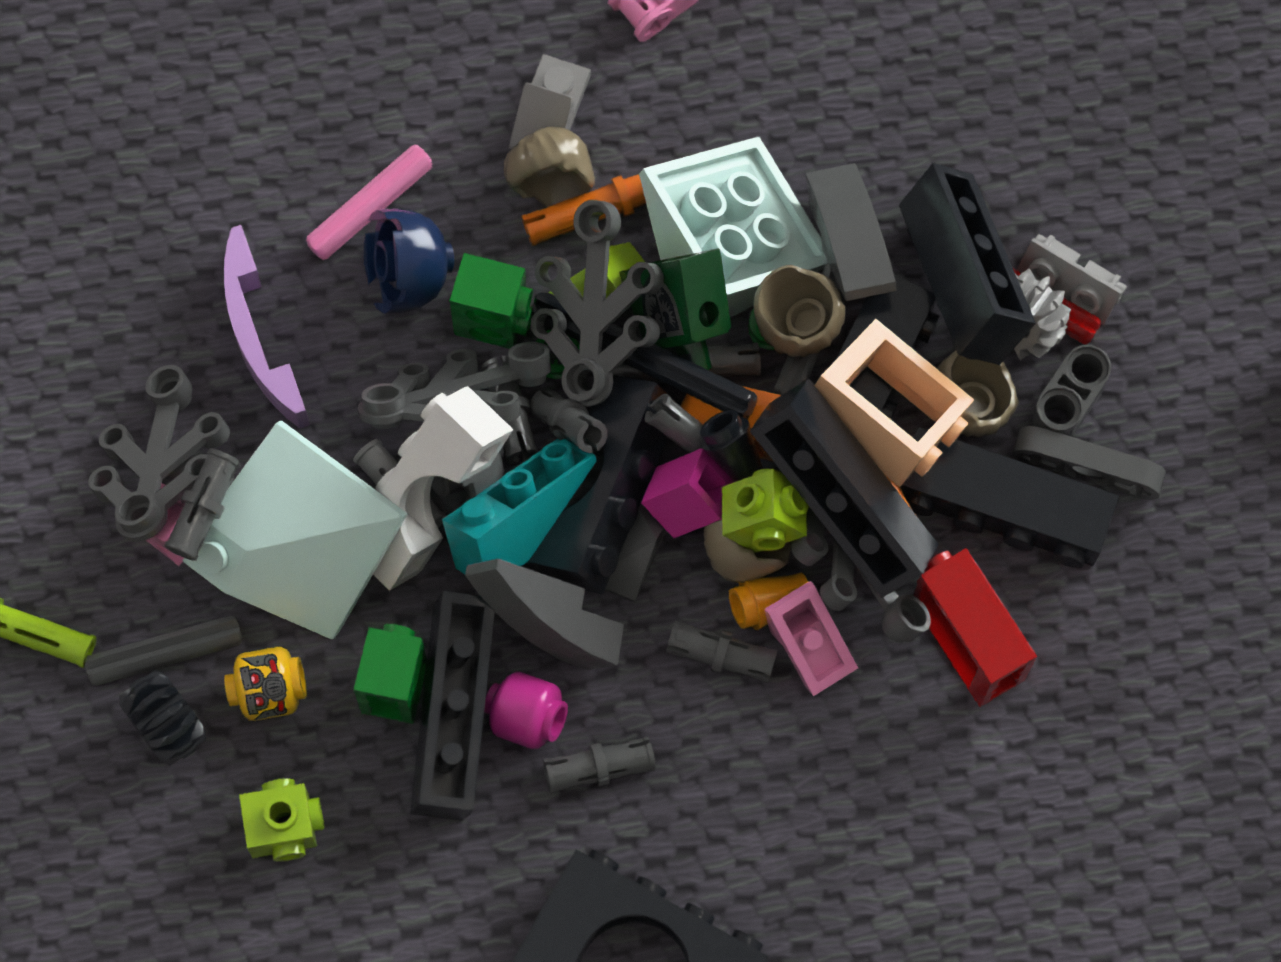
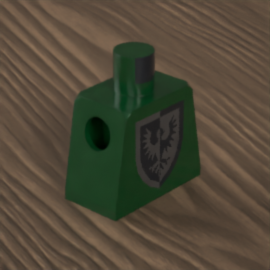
(688, 305)

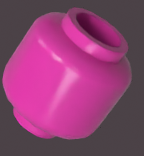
(526, 710)

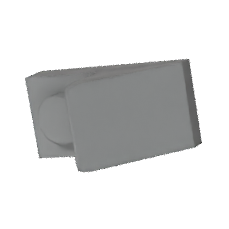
(550, 98)

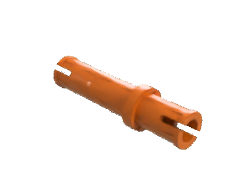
(559, 218)

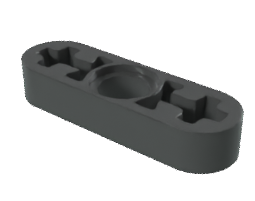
(1075, 456)

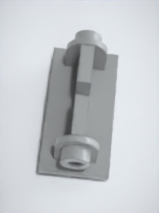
(1086, 286)

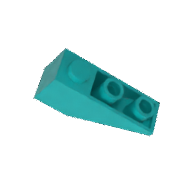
(518, 509)

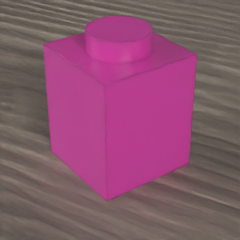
(686, 493)

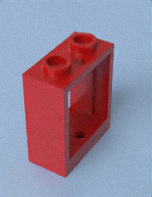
(973, 626)

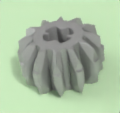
(1047, 313)

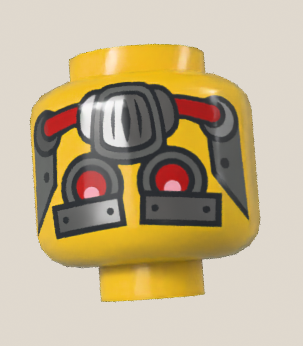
(266, 683)

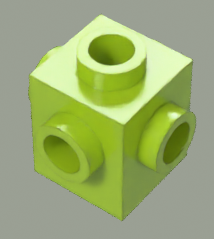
(763, 511)
(263, 810)

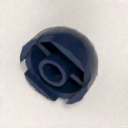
(408, 252)

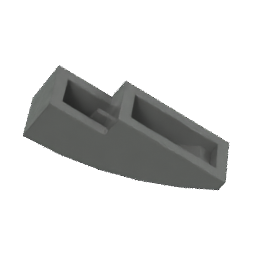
(850, 232)
(548, 613)

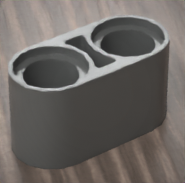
(1069, 393)

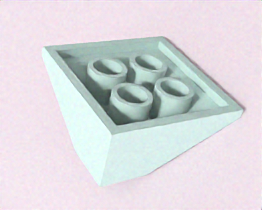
(732, 203)
(298, 534)

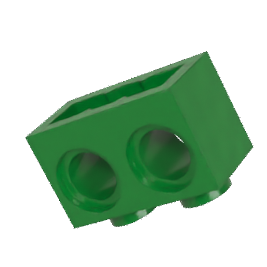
(491, 302)
(391, 673)

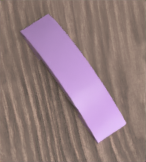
(277, 383)

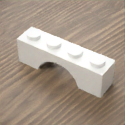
(455, 443)

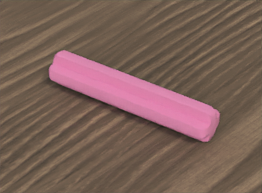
(375, 195)

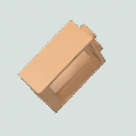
(912, 377)

